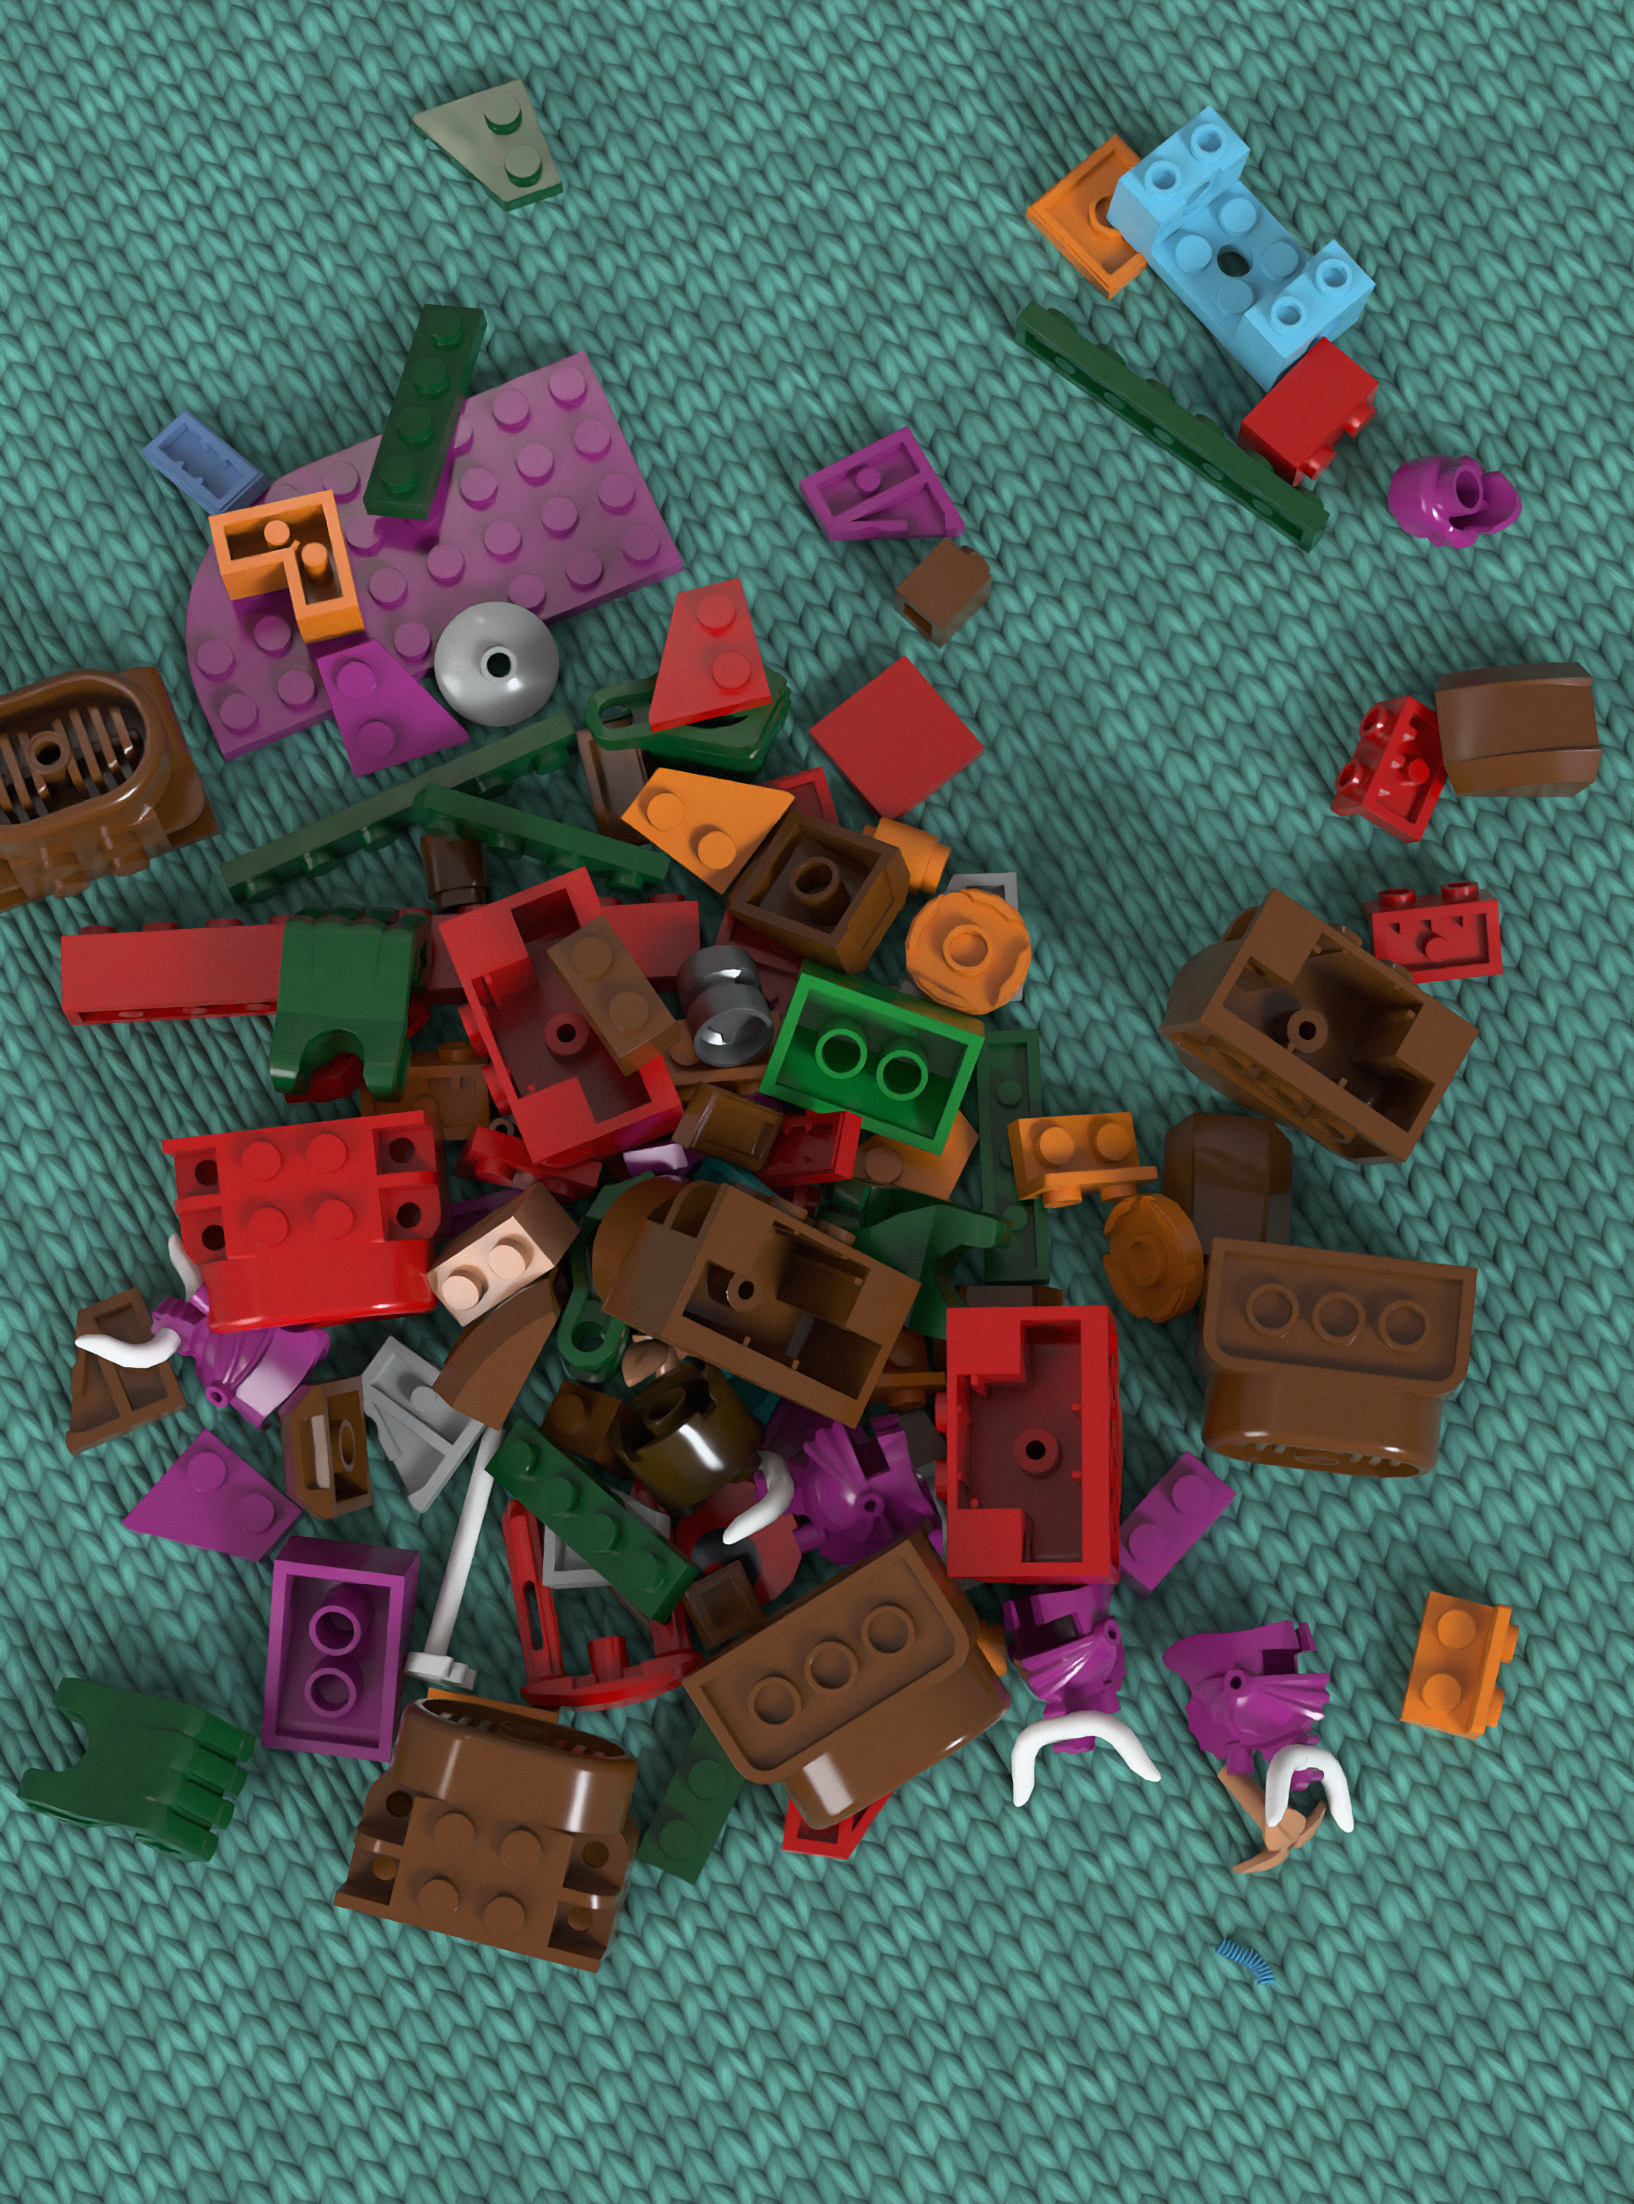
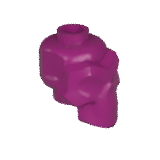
(1451, 500)

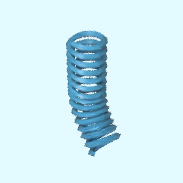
(1260, 1971)

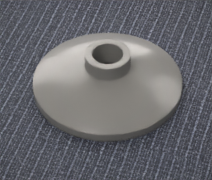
(463, 659)

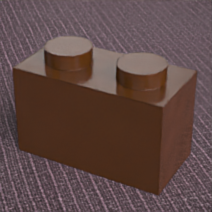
(614, 995)

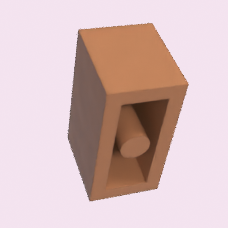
(501, 1253)

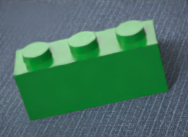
(873, 1055)

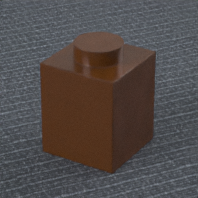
(944, 591)

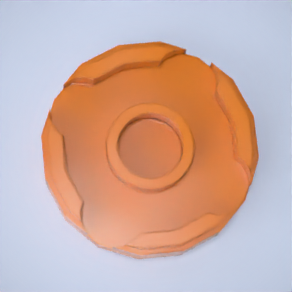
(968, 951)
(1153, 1257)

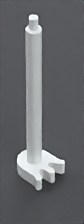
(433, 1663)

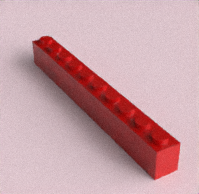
(237, 967)

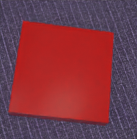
(896, 741)

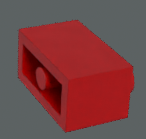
(1310, 413)

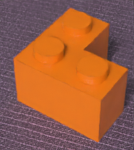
(293, 547)

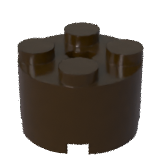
(689, 1437)

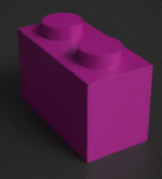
(1170, 1523)

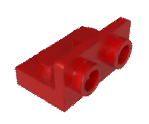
(1394, 769)
(1438, 933)

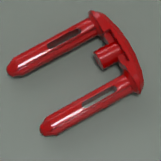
(611, 1679)

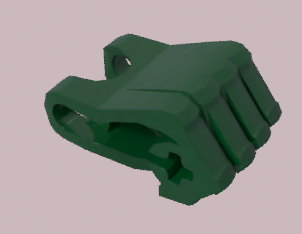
(724, 748)
(349, 992)
(915, 1236)
(583, 1313)
(146, 1769)

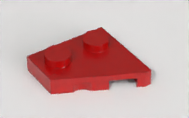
(708, 659)

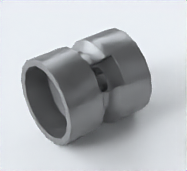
(724, 1006)

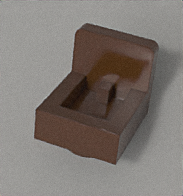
(583, 1425)

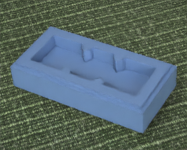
(205, 466)

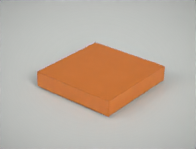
(1076, 222)

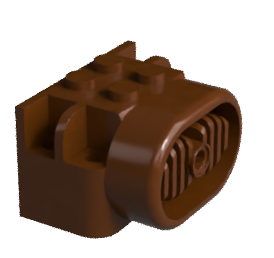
(92, 782)
(1315, 1032)
(752, 1289)
(1330, 1356)
(854, 1683)
(499, 1833)

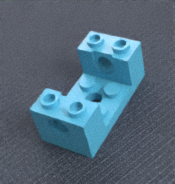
(1190, 208)

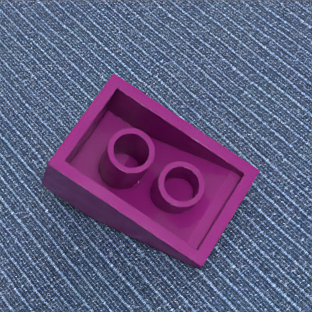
(338, 1647)

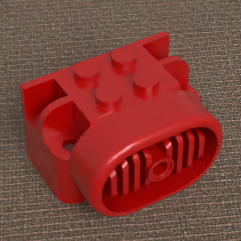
(542, 1049)
(315, 1219)
(1019, 1388)

